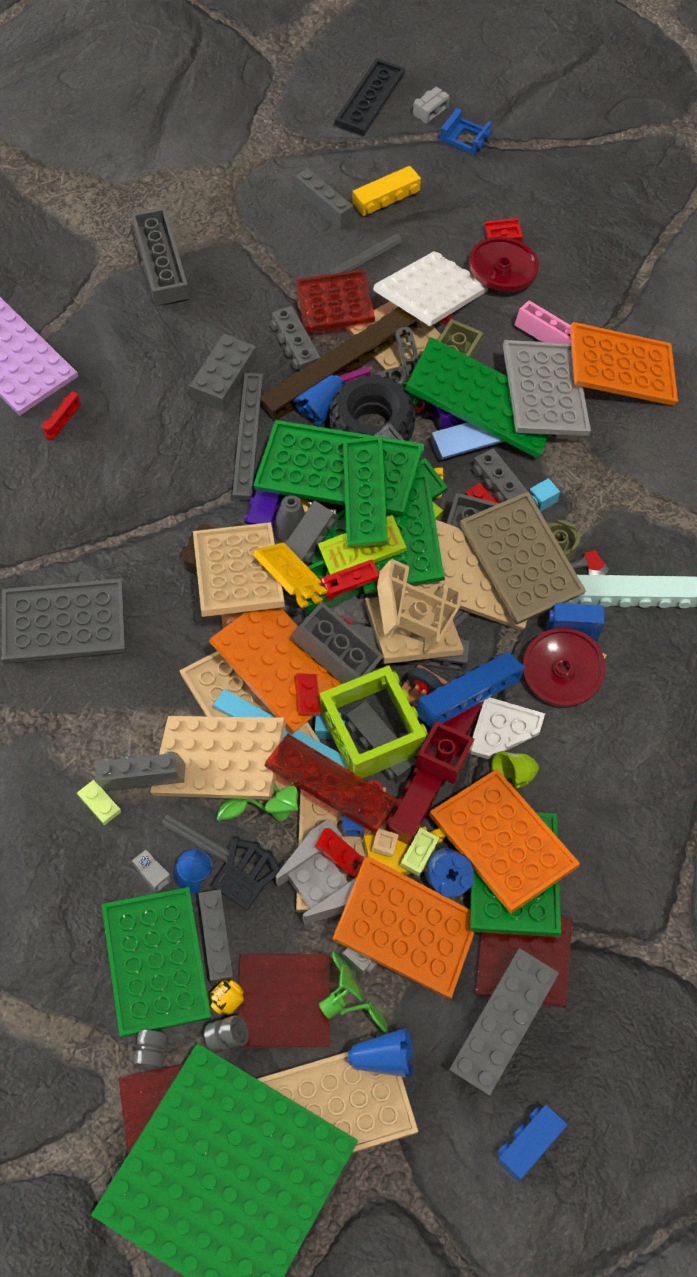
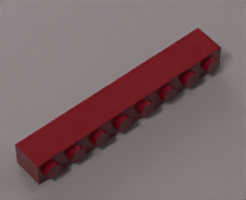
(424, 788)

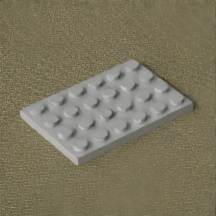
(544, 389)

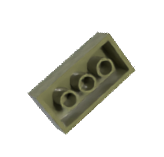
(462, 338)

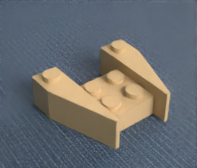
(413, 607)

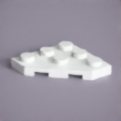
(504, 727)

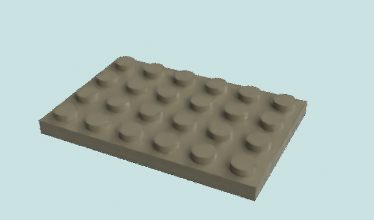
(522, 557)

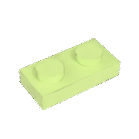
(99, 802)
(419, 851)

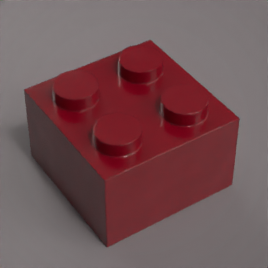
(444, 752)

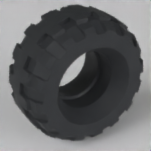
(373, 396)

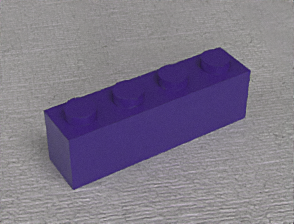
(263, 508)

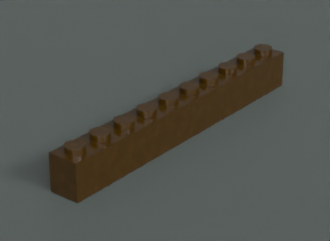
(339, 361)

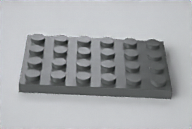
(62, 620)

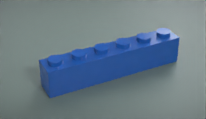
(469, 689)

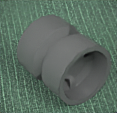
(226, 1034)
(150, 1054)

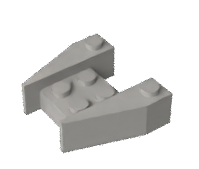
(316, 878)

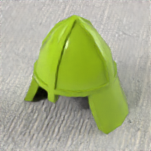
(517, 767)

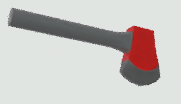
(593, 562)

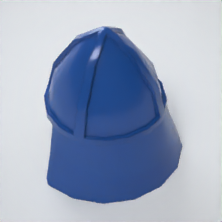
(192, 868)

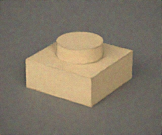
(384, 842)

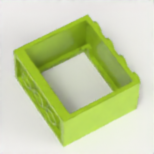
(387, 754)

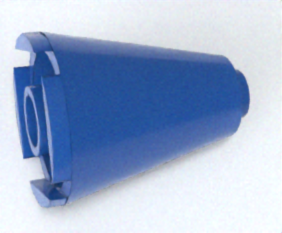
(317, 400)
(384, 1054)

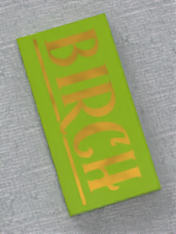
(339, 556)

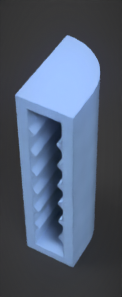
(460, 440)

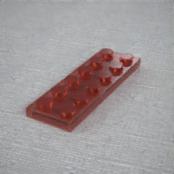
(331, 783)

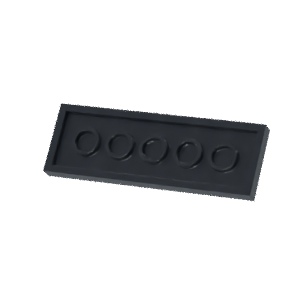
(370, 96)

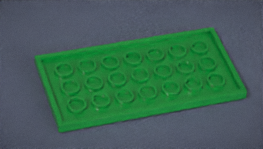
(470, 393)
(310, 465)

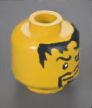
(227, 997)

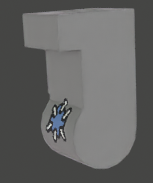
(151, 871)

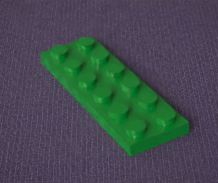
(365, 492)

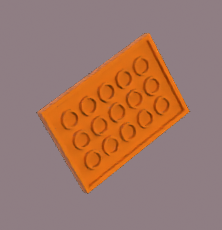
(623, 364)
(268, 660)
(504, 840)
(406, 927)

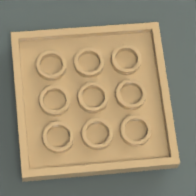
(390, 357)
(406, 645)

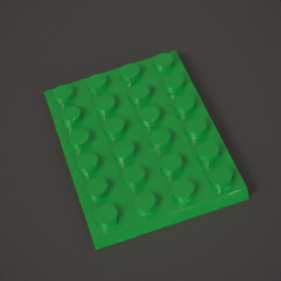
(420, 537)
(537, 917)
(155, 962)

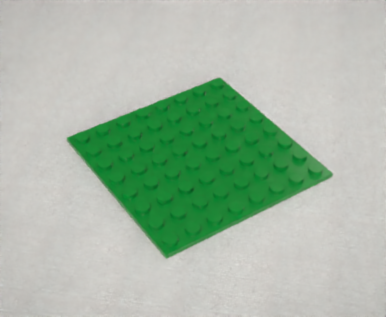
(225, 1175)

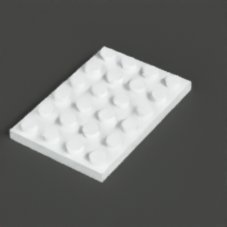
(431, 288)

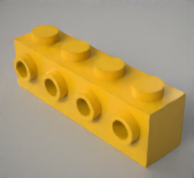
(386, 190)

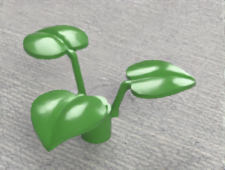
(279, 806)
(336, 1002)

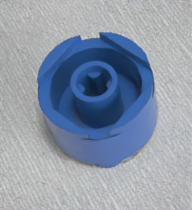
(438, 868)

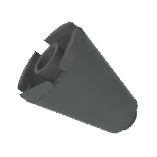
(288, 517)

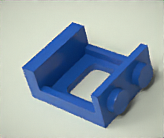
(454, 127)

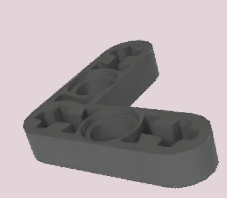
(404, 369)

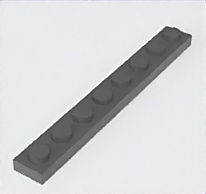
(247, 436)

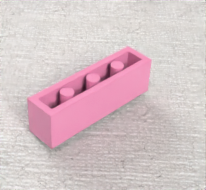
(542, 324)

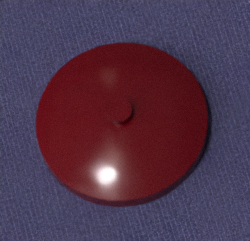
(503, 264)
(564, 667)

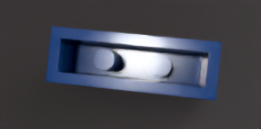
(530, 1142)

